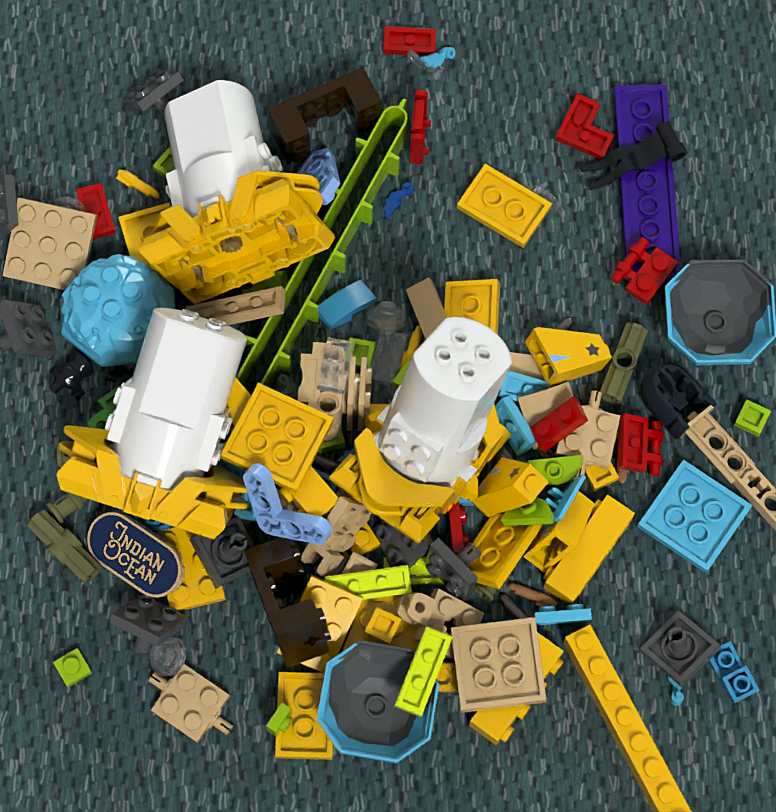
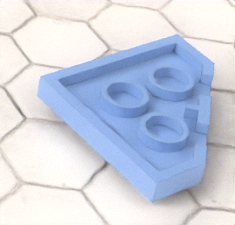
(323, 167)

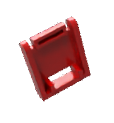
(419, 126)

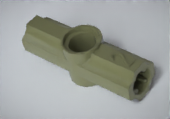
(629, 350)
(64, 546)

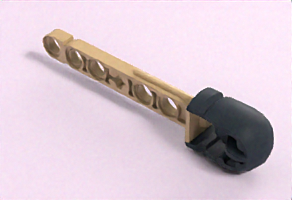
(667, 390)

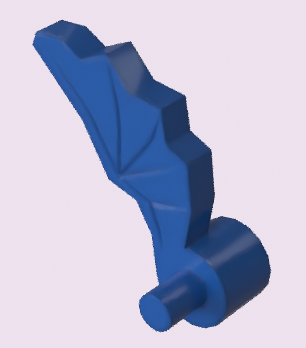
(395, 198)

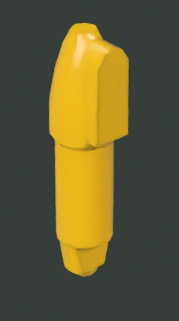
(133, 181)
(413, 345)

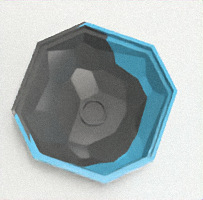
(720, 312)
(361, 699)

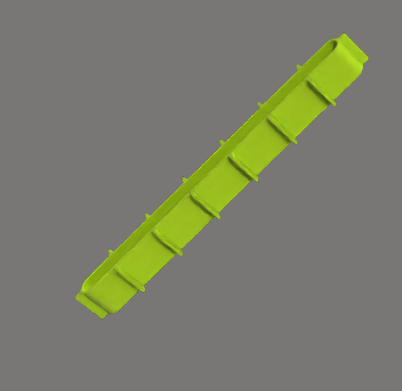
(390, 165)

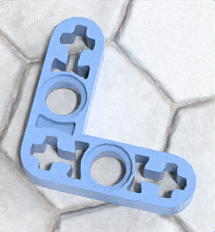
(278, 521)

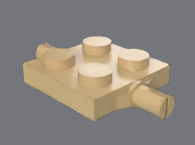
(593, 439)
(190, 703)

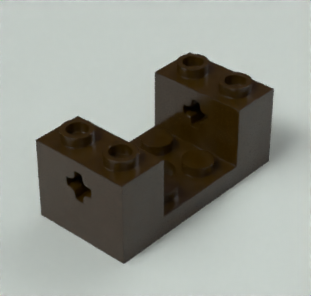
(291, 118)
(297, 628)

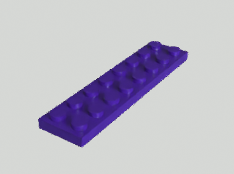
(649, 192)

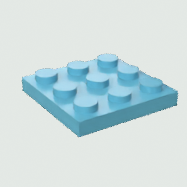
(694, 516)

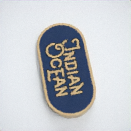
(135, 554)

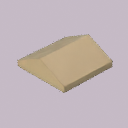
(542, 402)

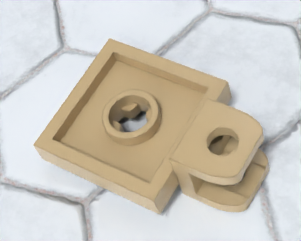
(346, 520)
(434, 611)

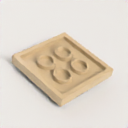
(49, 244)
(498, 665)

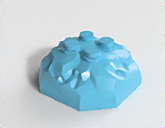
(111, 307)

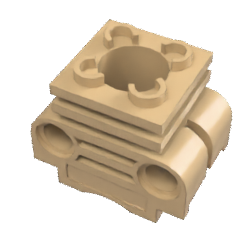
(353, 401)

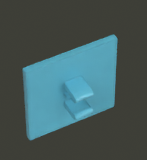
(562, 499)

